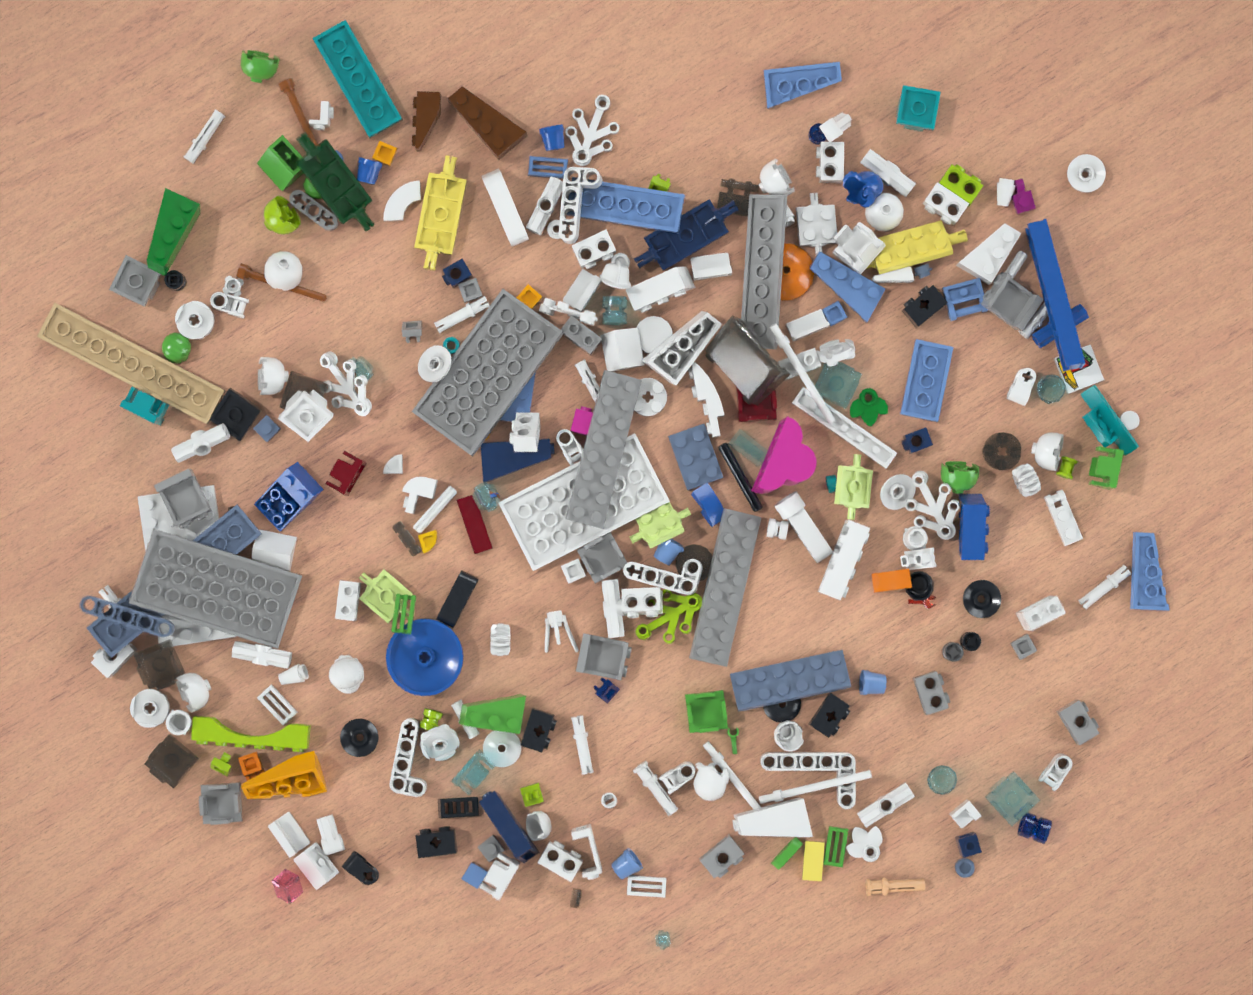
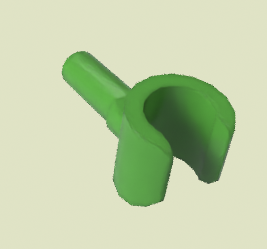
(733, 740)

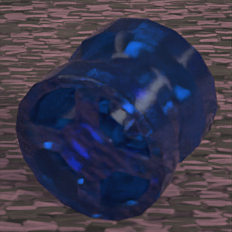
(817, 137)

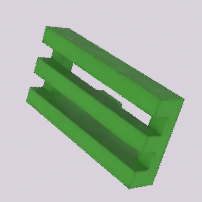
(405, 597)
(828, 843)

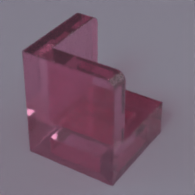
(287, 886)

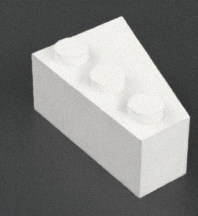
(990, 255)
(660, 288)

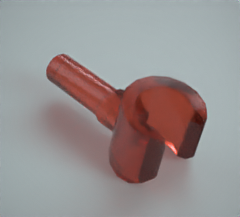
(926, 603)

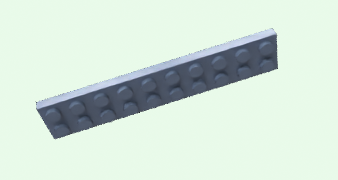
(229, 533)

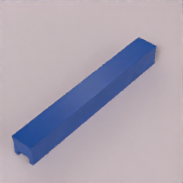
(1055, 295)

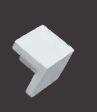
(965, 814)

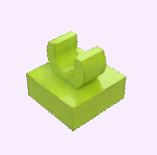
(659, 184)
(221, 765)
(532, 794)

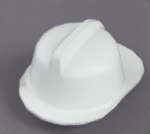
(616, 275)

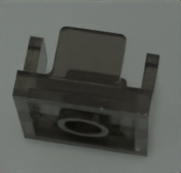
(159, 665)
(170, 761)

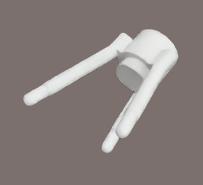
(555, 620)

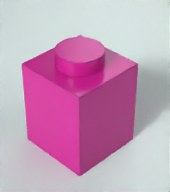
(581, 420)

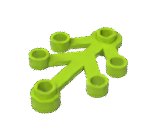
(672, 614)

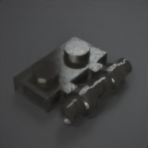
(741, 201)

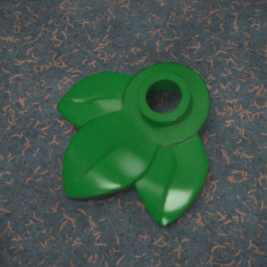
(868, 410)

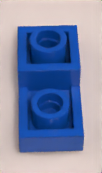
(709, 503)

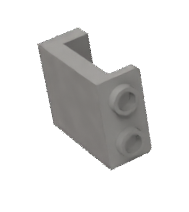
(1011, 301)
(183, 498)
(603, 657)

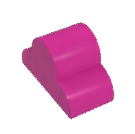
(787, 459)

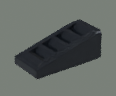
(441, 807)

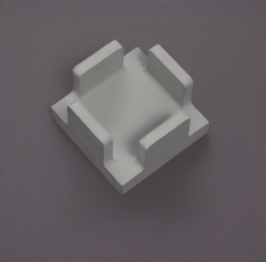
(135, 281)
(602, 557)
(220, 803)

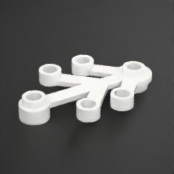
(590, 134)
(549, 307)
(347, 385)
(934, 509)

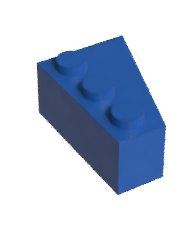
(973, 527)

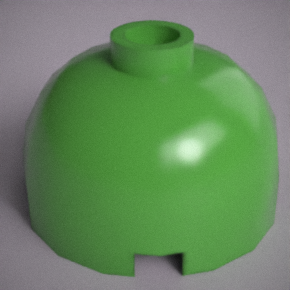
(258, 65)
(959, 475)

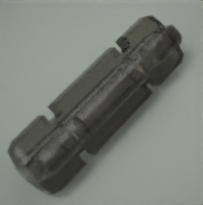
(406, 538)

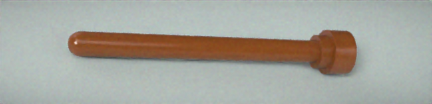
(287, 86)
(245, 272)

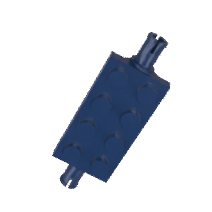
(696, 230)

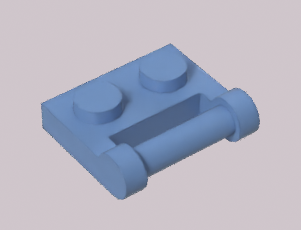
(962, 293)

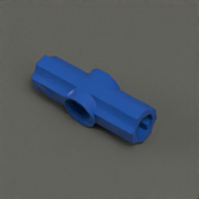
(1045, 335)

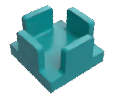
(917, 108)
(145, 406)

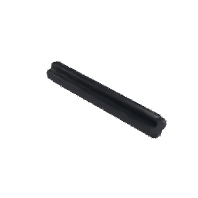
(740, 477)

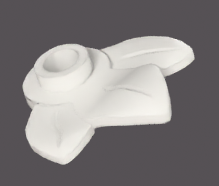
(863, 841)

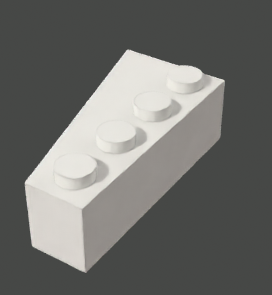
(682, 348)
(843, 559)

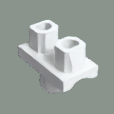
(918, 559)

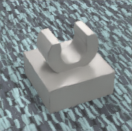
(412, 328)

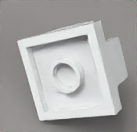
(857, 246)
(306, 414)
(500, 875)

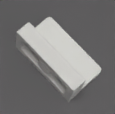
(711, 266)
(582, 290)
(807, 325)
(289, 834)
(316, 866)

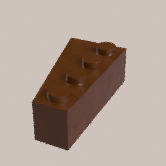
(489, 125)

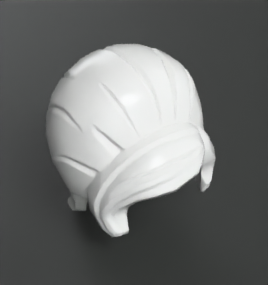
(346, 674)
(709, 782)

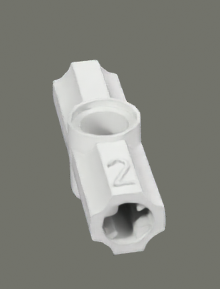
(888, 173)
(540, 217)
(200, 443)
(613, 608)
(261, 654)
(874, 811)

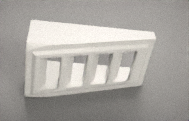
(901, 275)

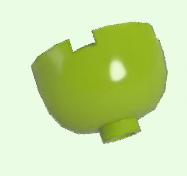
(280, 217)

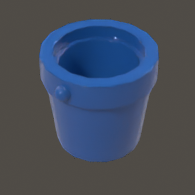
(553, 137)
(368, 170)

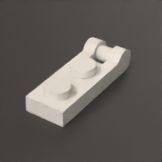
(1063, 518)

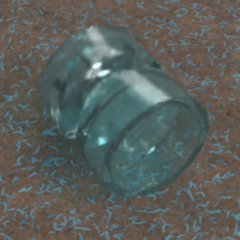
(614, 317)

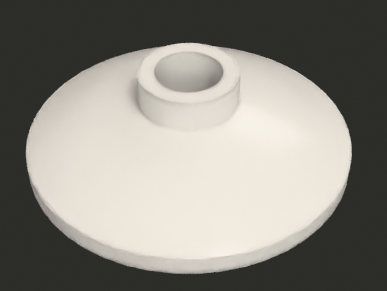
(1092, 166)
(429, 361)
(904, 490)
(512, 746)

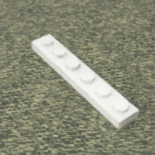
(846, 430)

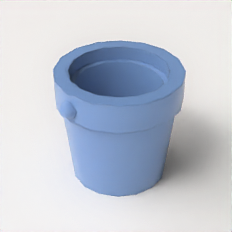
(668, 551)
(871, 683)
(626, 864)

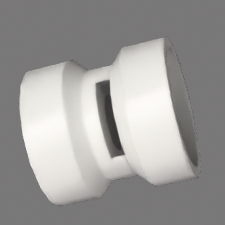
(773, 528)

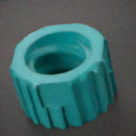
(447, 340)
(831, 483)

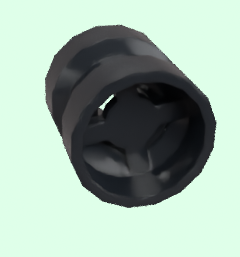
(175, 280)
(970, 641)

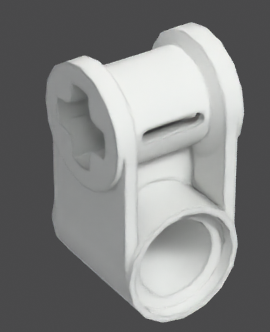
(231, 304)
(1020, 389)
(570, 448)
(1055, 772)
(677, 777)

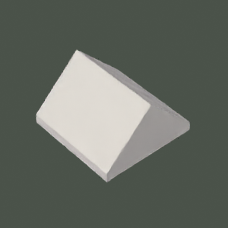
(622, 349)
(274, 549)

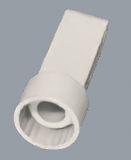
(793, 510)

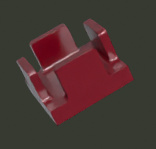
(764, 411)
(346, 473)

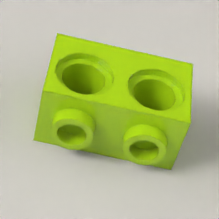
(963, 180)

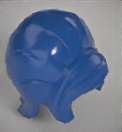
(863, 187)

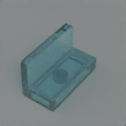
(748, 448)

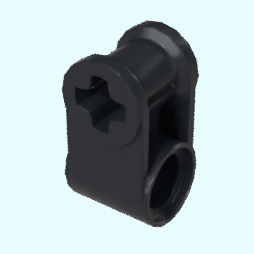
(358, 867)

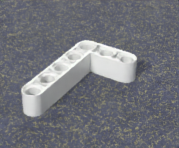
(817, 766)

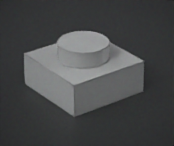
(470, 290)
(1023, 646)
(490, 848)

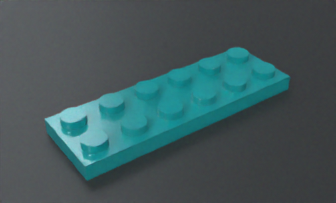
(357, 78)

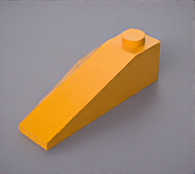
(294, 776)

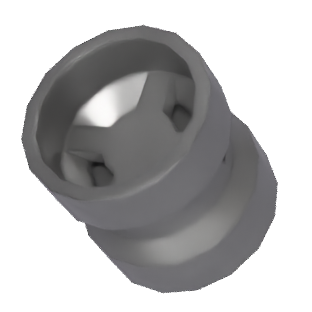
(955, 651)

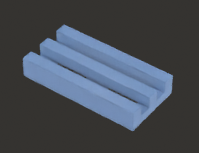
(544, 167)

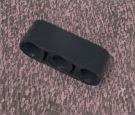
(457, 599)

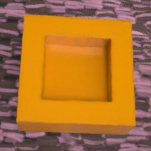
(384, 153)
(529, 296)

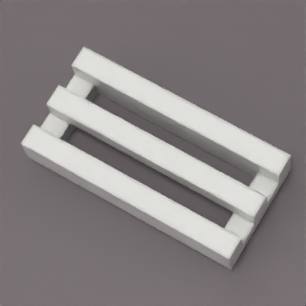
(288, 716)
(650, 886)

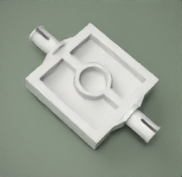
(816, 224)

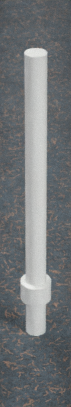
(783, 342)
(717, 759)
(779, 795)

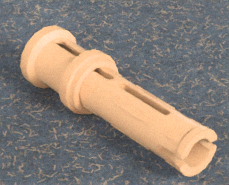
(885, 886)

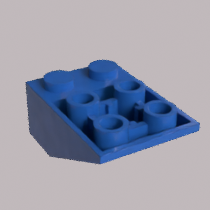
(288, 496)

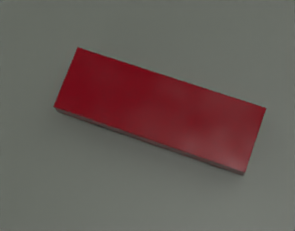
(474, 524)

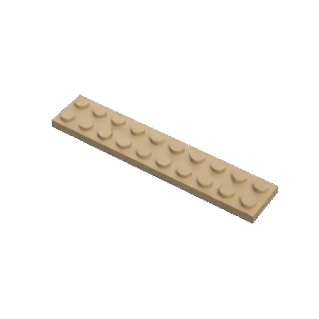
(131, 363)

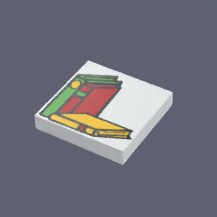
(1081, 378)

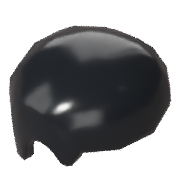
(921, 586)

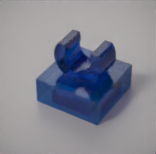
(607, 690)

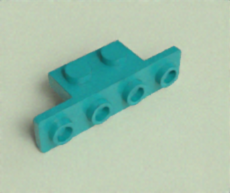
(1106, 423)

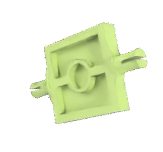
(853, 486)
(660, 525)
(381, 594)

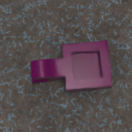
(1022, 200)

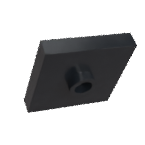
(235, 413)

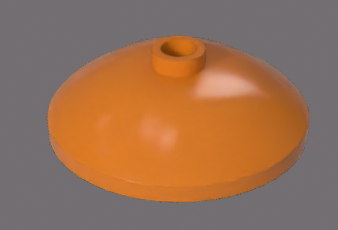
(800, 276)

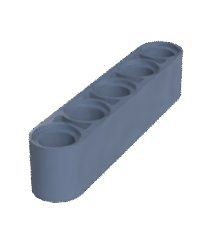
(117, 614)

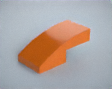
(891, 580)
(251, 765)

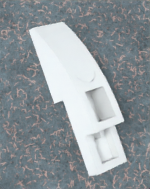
(706, 391)

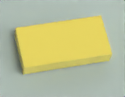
(813, 861)

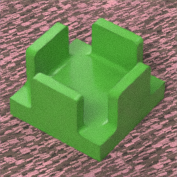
(1106, 468)
(706, 711)

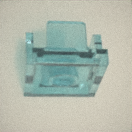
(837, 383)
(473, 772)
(1011, 798)

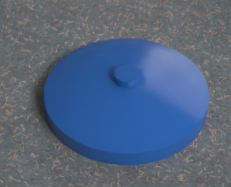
(426, 658)

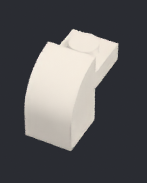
(418, 487)

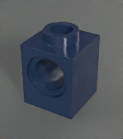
(458, 265)
(924, 437)
(968, 844)

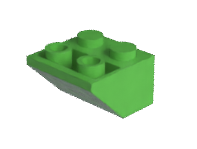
(280, 163)

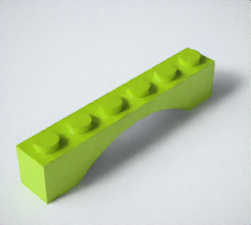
(211, 729)

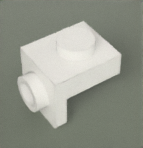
(326, 113)

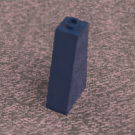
(501, 460)
(508, 827)

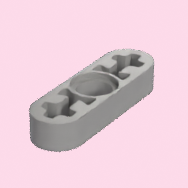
(305, 198)

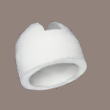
(606, 797)

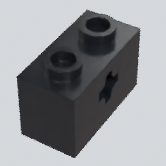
(934, 302)
(830, 704)
(530, 739)
(426, 848)

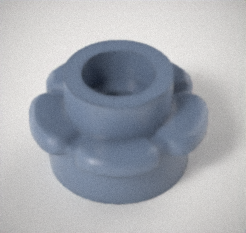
(922, 271)

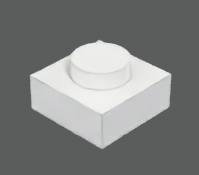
(573, 571)

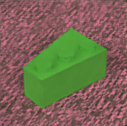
(497, 714)

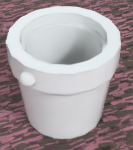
(915, 538)
(178, 722)

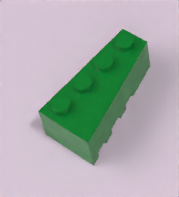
(172, 228)

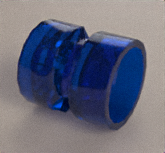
(1036, 828)

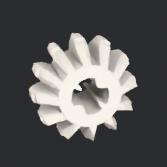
(1026, 480)
(500, 639)

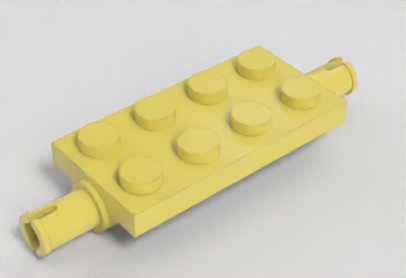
(440, 213)
(916, 246)

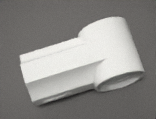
(835, 126)
(331, 839)

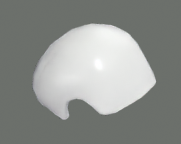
(788, 736)
(538, 825)

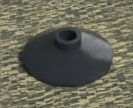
(991, 601)
(781, 714)
(349, 737)

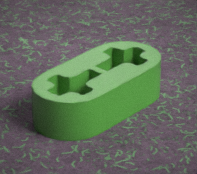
(786, 853)

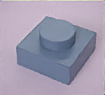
(267, 428)

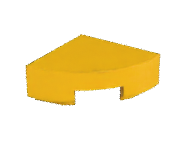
(428, 540)

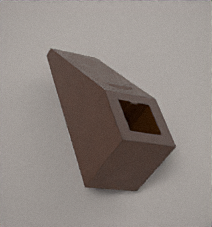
(427, 113)

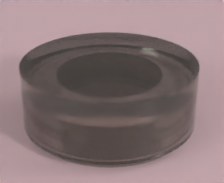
(575, 898)

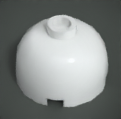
(775, 179)
(885, 212)
(283, 270)
(271, 376)
(1048, 450)
(193, 690)

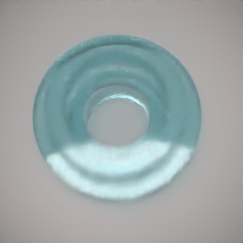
(662, 939)

